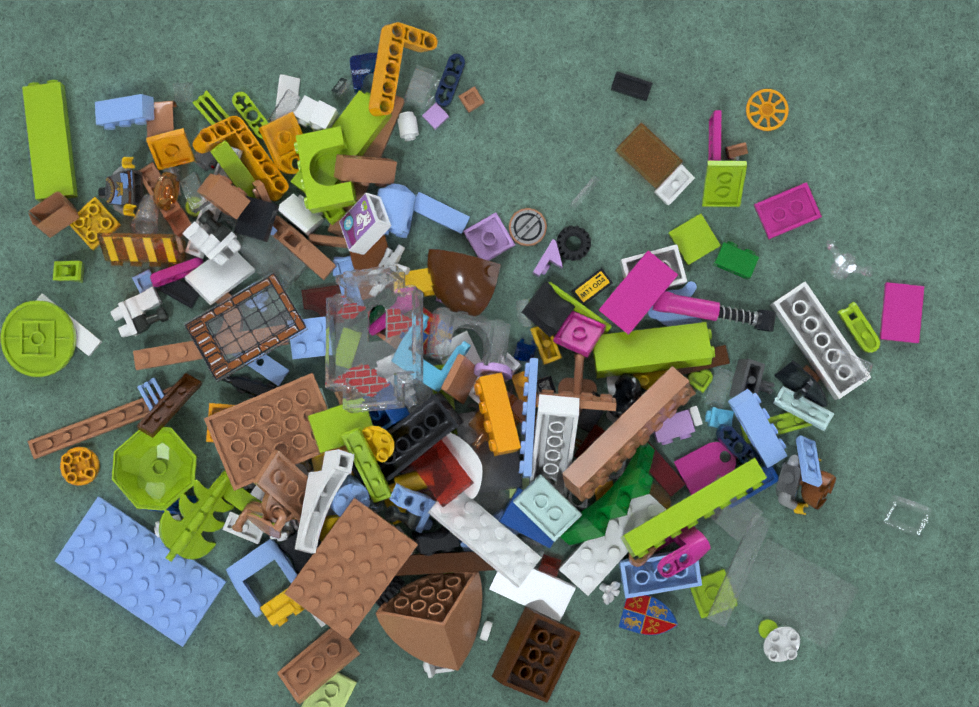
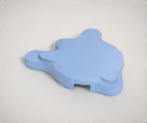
(673, 319)

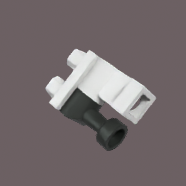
(216, 242)
(134, 313)

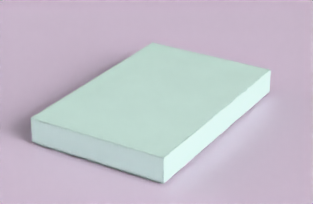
(547, 507)

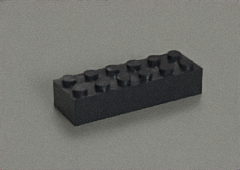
(418, 434)

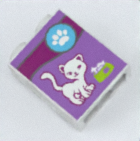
(365, 223)

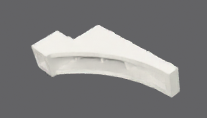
(319, 495)

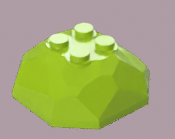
(154, 469)

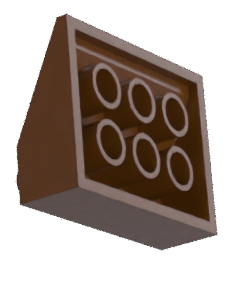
(535, 655)

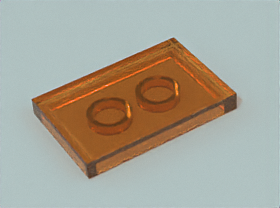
(648, 155)

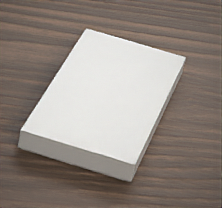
(539, 592)

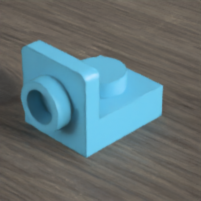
(718, 417)

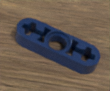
(449, 65)
(747, 450)

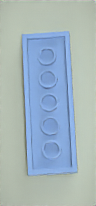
(527, 426)

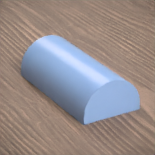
(647, 579)

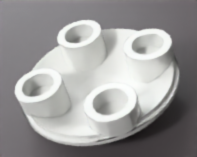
(782, 644)

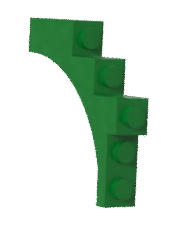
(616, 501)

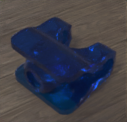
(360, 67)

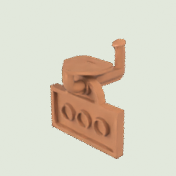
(582, 389)
(283, 497)

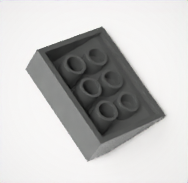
(499, 471)

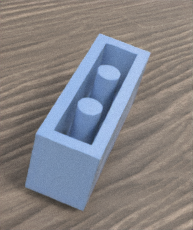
(124, 111)

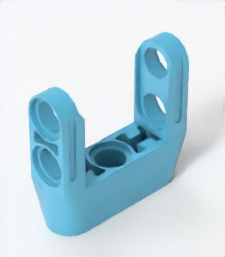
(431, 375)

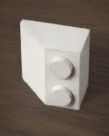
(296, 212)

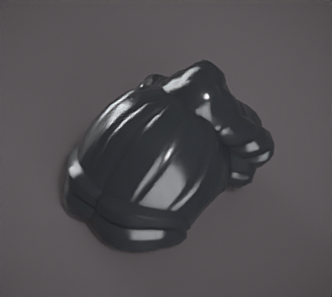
(626, 394)

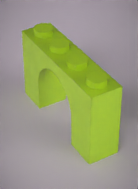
(310, 148)

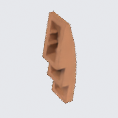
(175, 216)

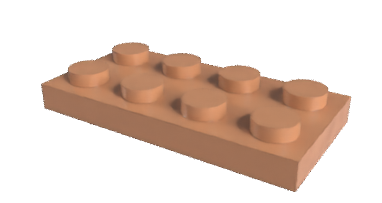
(317, 664)

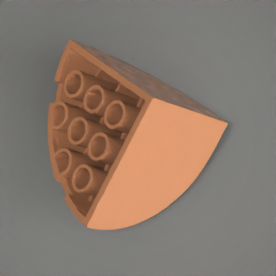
(436, 617)

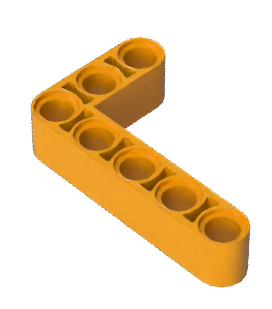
(393, 61)
(253, 155)

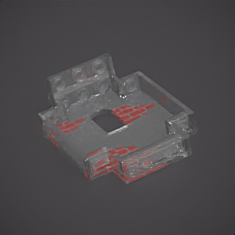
(376, 371)

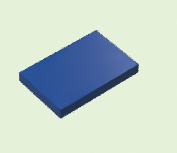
(519, 521)

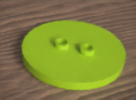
(38, 338)

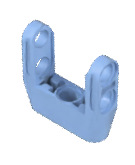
(253, 563)

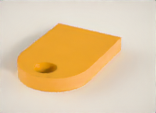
(280, 138)

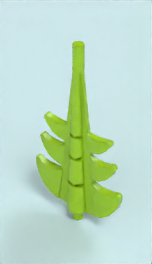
(184, 535)

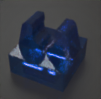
(524, 351)

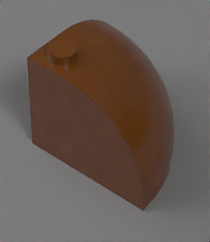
(462, 280)

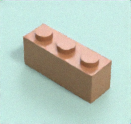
(365, 170)

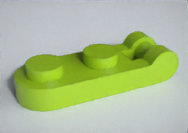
(860, 328)

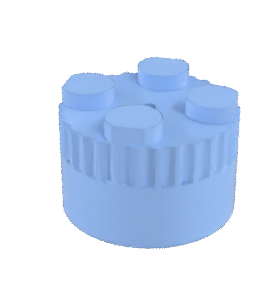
(350, 489)

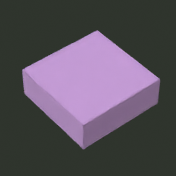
(435, 116)

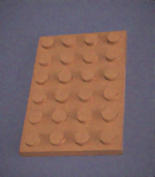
(266, 423)
(351, 568)

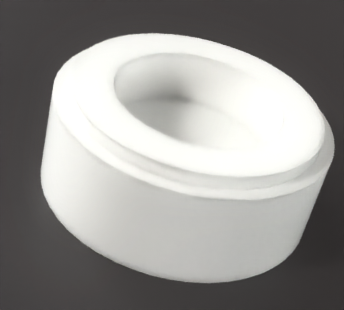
(486, 630)

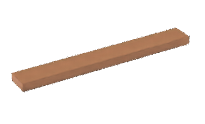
(376, 149)
(91, 427)

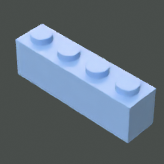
(757, 427)

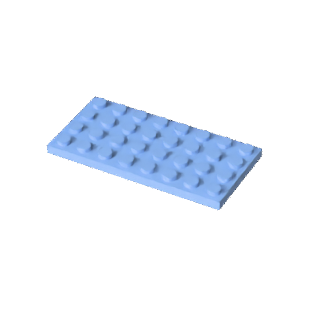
(132, 570)

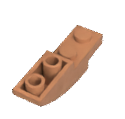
(303, 249)

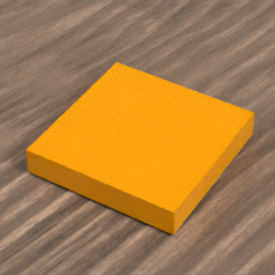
(170, 149)

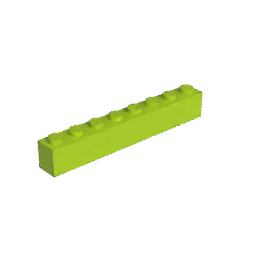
(693, 507)

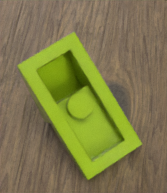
(68, 271)

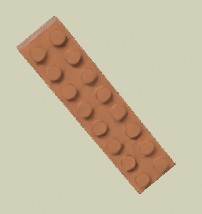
(627, 434)

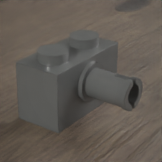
(749, 376)

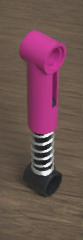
(710, 310)

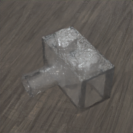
(422, 87)

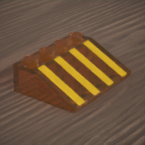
(142, 249)

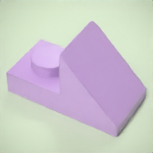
(551, 255)

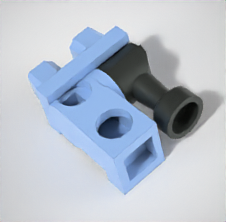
(416, 505)

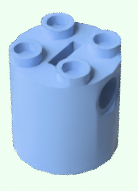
(399, 207)

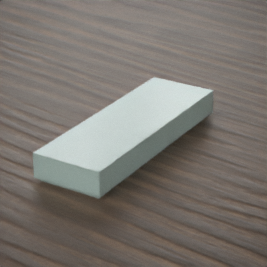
(803, 409)

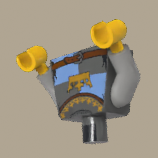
(123, 188)
(789, 484)

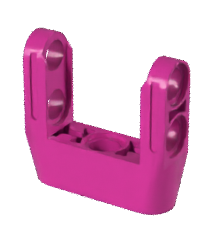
(691, 543)

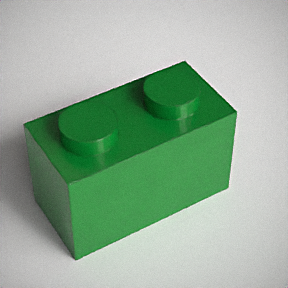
(736, 260)

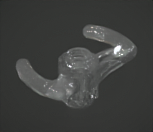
(845, 263)

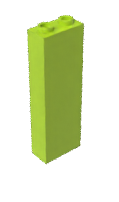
(360, 132)
(49, 139)
(653, 350)

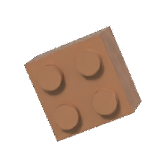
(221, 194)

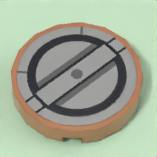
(527, 227)

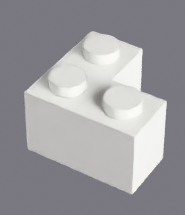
(315, 114)

